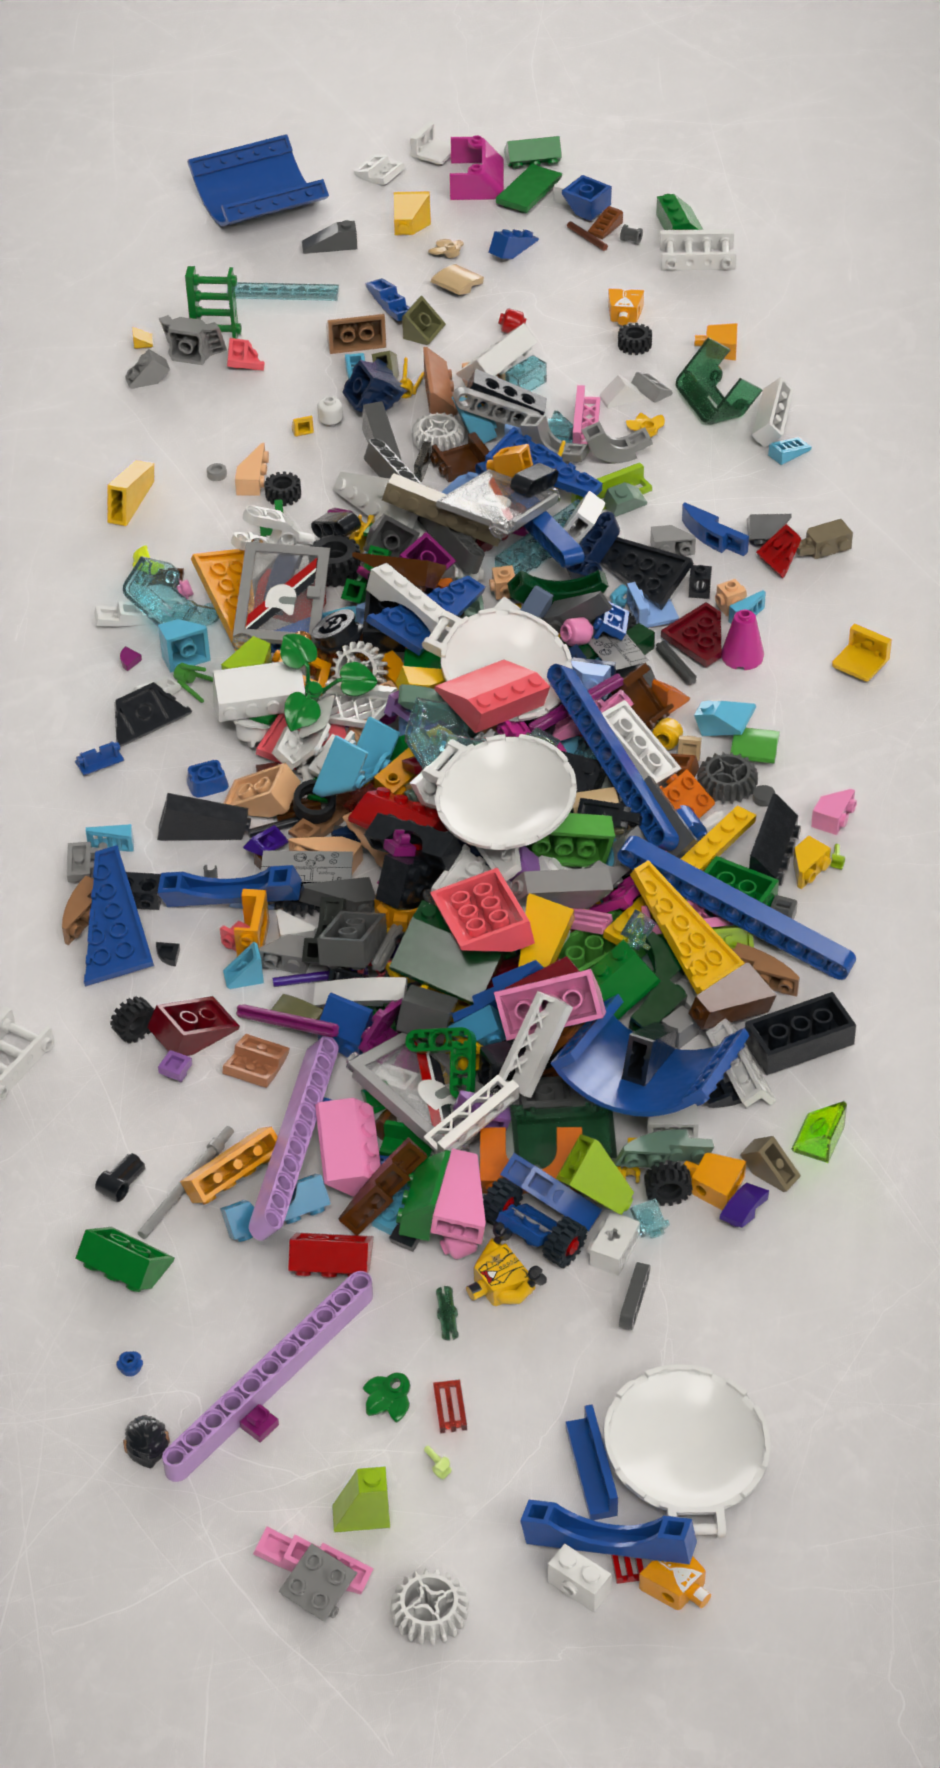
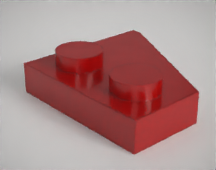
(780, 550)

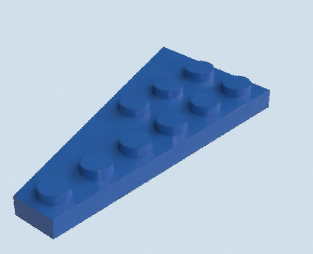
(568, 479)
(409, 630)
(114, 929)

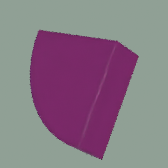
(129, 658)

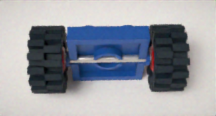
(560, 1238)

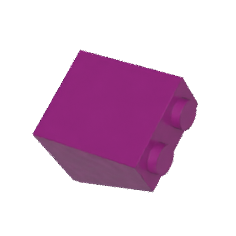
(428, 549)

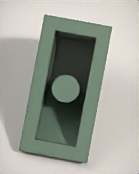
(623, 499)

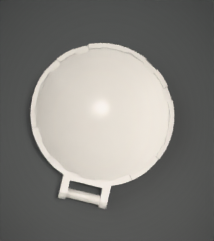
(499, 636)
(502, 790)
(687, 1442)

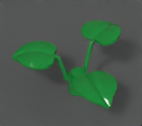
(303, 709)

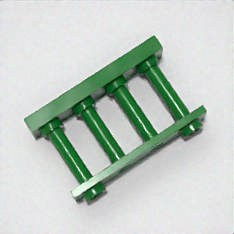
(194, 296)

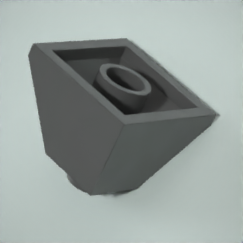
(764, 526)

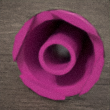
(743, 642)

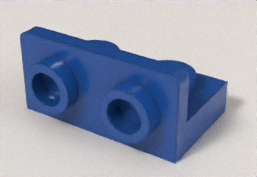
(612, 622)

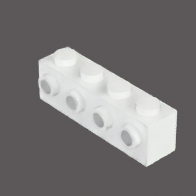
(772, 412)

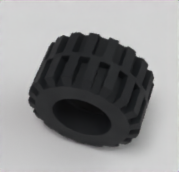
(341, 562)

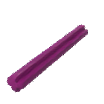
(560, 712)
(287, 1020)

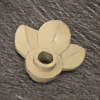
(447, 247)

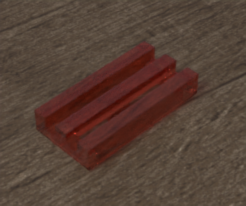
(452, 1424)

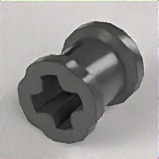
(631, 234)

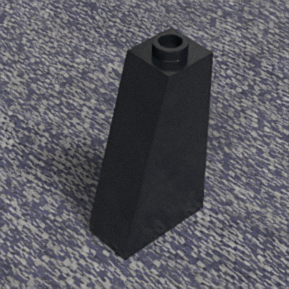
(201, 819)
(648, 1051)
(493, 1057)

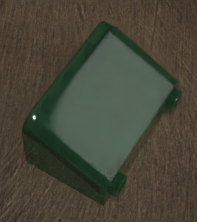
(536, 1131)

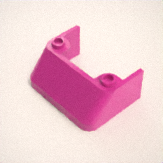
(481, 181)

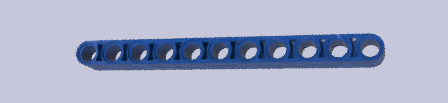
(550, 535)
(612, 756)
(741, 909)

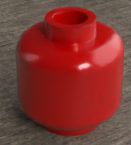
(511, 320)

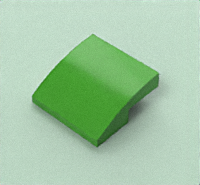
(756, 744)

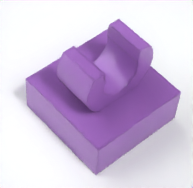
(175, 1065)

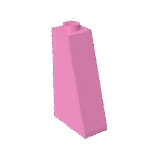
(460, 1201)

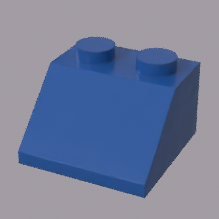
(587, 197)
(352, 1022)

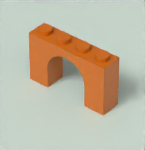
(494, 1157)

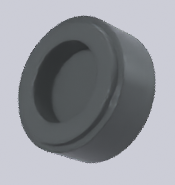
(762, 795)

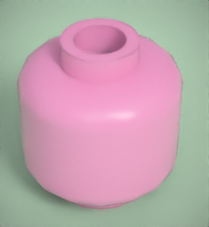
(576, 631)
(457, 1248)

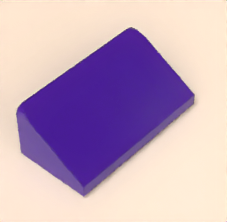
(268, 840)

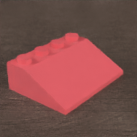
(494, 694)
(484, 914)

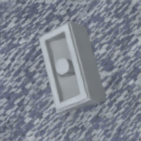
(651, 387)

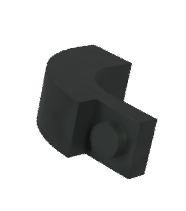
(328, 911)

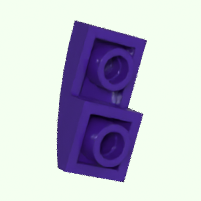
(743, 1204)

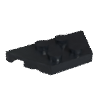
(145, 712)

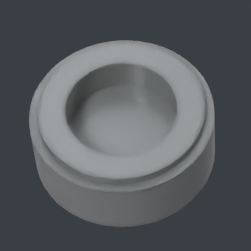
(216, 472)

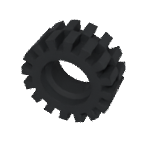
(634, 339)
(283, 487)
(132, 1019)
(668, 1183)

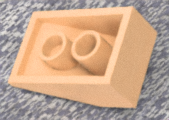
(264, 792)

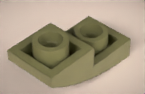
(296, 1006)

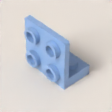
(645, 611)

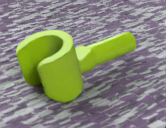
(837, 859)

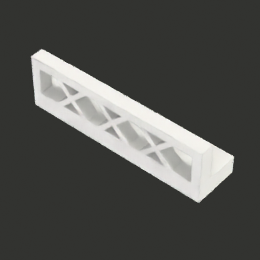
(538, 1044)
(744, 1070)
(474, 1121)

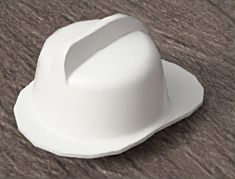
(250, 731)

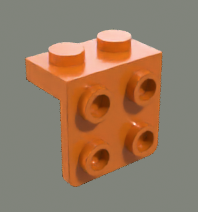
(688, 792)

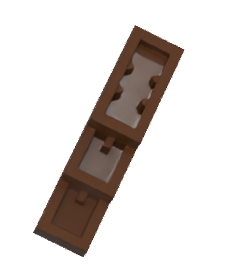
(382, 1186)

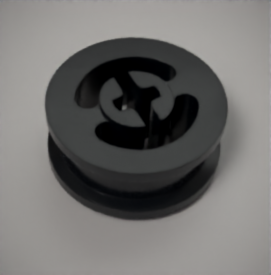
(337, 630)

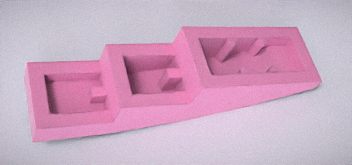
(567, 728)
(287, 1553)

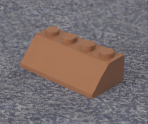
(438, 384)

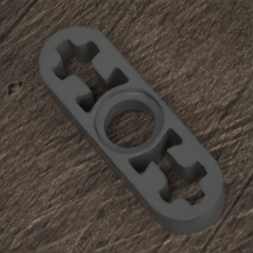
(634, 1296)

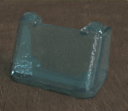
(154, 593)
(431, 728)

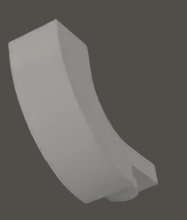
(538, 429)
(615, 449)

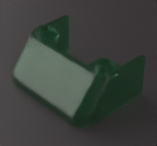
(699, 382)

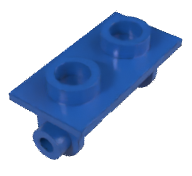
(92, 760)

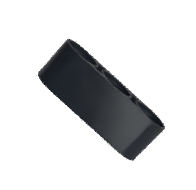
(534, 480)
(336, 524)

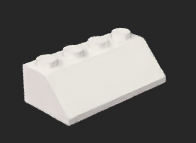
(501, 353)
(254, 690)
(640, 744)

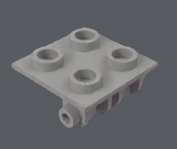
(318, 1583)

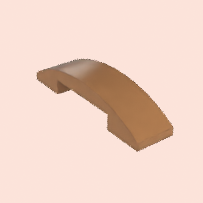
(307, 829)

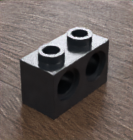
(145, 889)

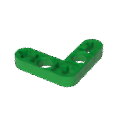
(456, 1049)

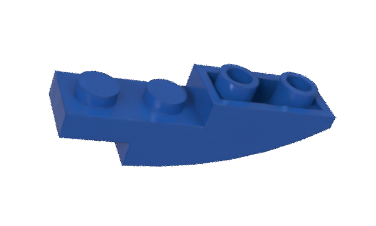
(712, 533)
(551, 1191)

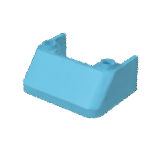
(353, 765)

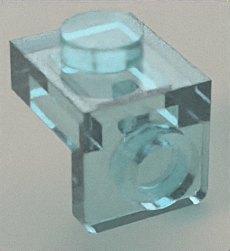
(637, 930)
(650, 1219)

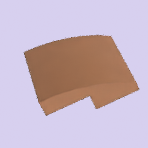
(256, 1060)

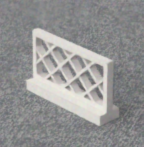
(375, 699)

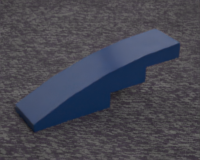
(388, 298)
(500, 983)

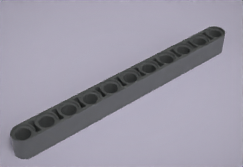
(457, 544)

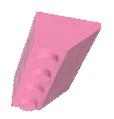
(575, 989)
(347, 1143)

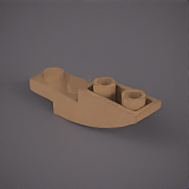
(77, 910)
(772, 970)

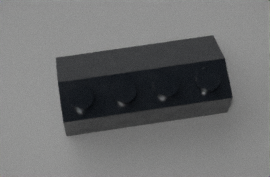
(775, 840)

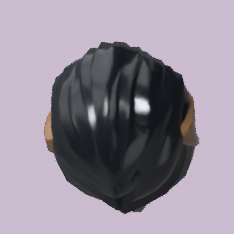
(146, 1440)

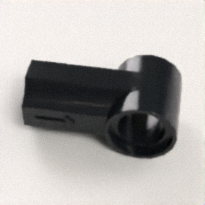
(117, 1182)

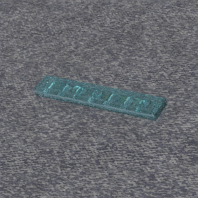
(287, 291)

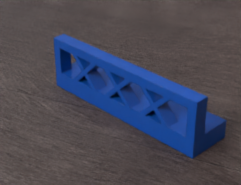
(592, 1466)

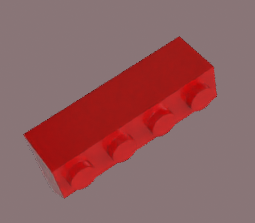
(396, 804)

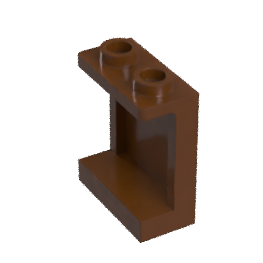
(460, 459)
(645, 701)

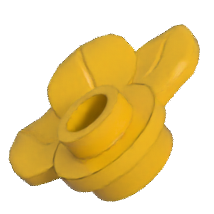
(651, 425)

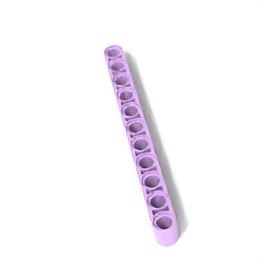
(293, 1139)
(317, 1328)

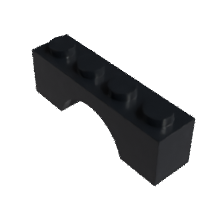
(437, 846)

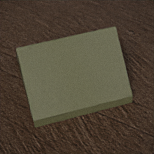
(421, 322)

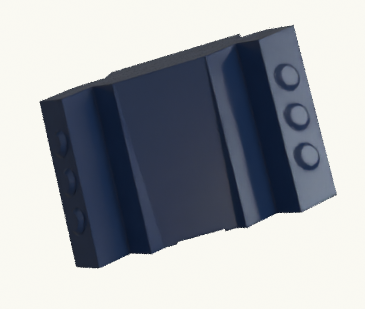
(371, 384)

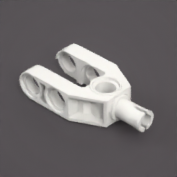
(283, 528)

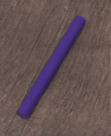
(305, 978)

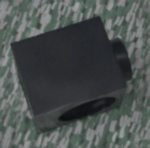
(700, 581)

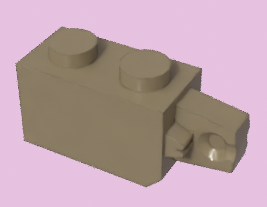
(826, 539)

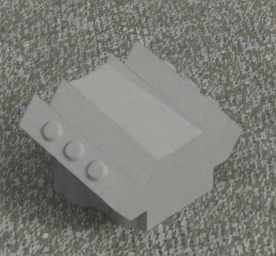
(192, 339)

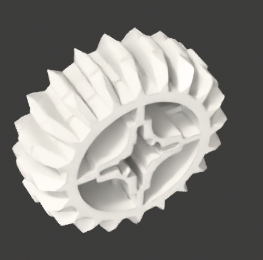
(438, 429)
(348, 655)
(419, 1618)

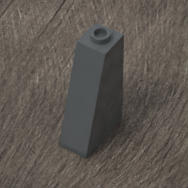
(377, 425)

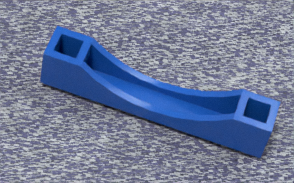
(187, 889)
(661, 1540)

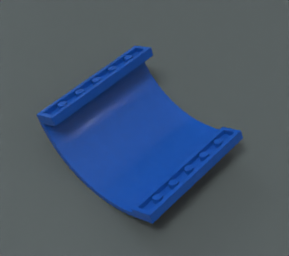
(252, 181)
(596, 1058)

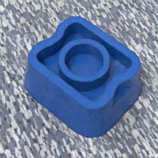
(206, 779)

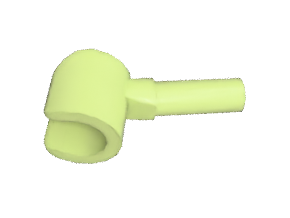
(442, 1464)

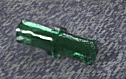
(447, 1313)

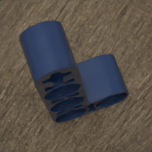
(596, 545)

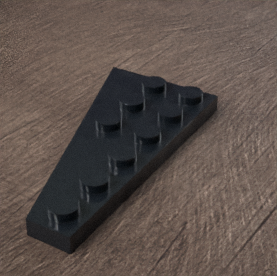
(651, 568)

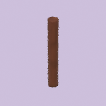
(586, 235)

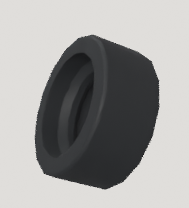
(312, 816)

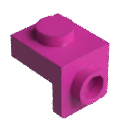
(512, 728)

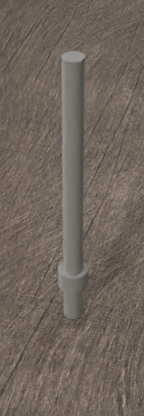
(214, 1148)

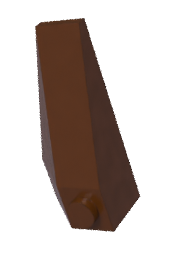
(419, 572)

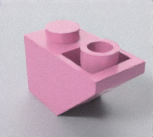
(833, 811)

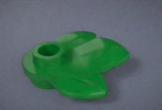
(386, 1398)

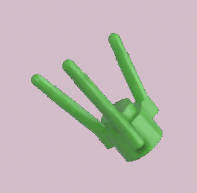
(187, 674)

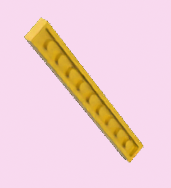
(699, 856)

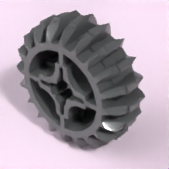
(728, 777)

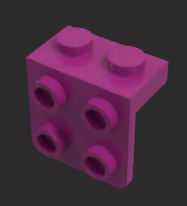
(381, 1028)

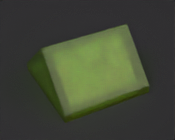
(821, 1132)

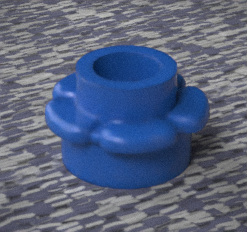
(131, 1368)

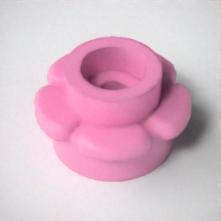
(185, 588)

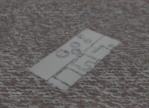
(622, 651)
(312, 865)

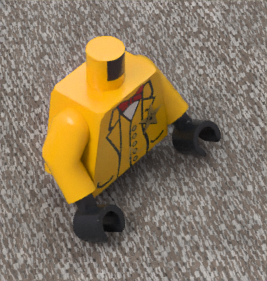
(501, 1274)

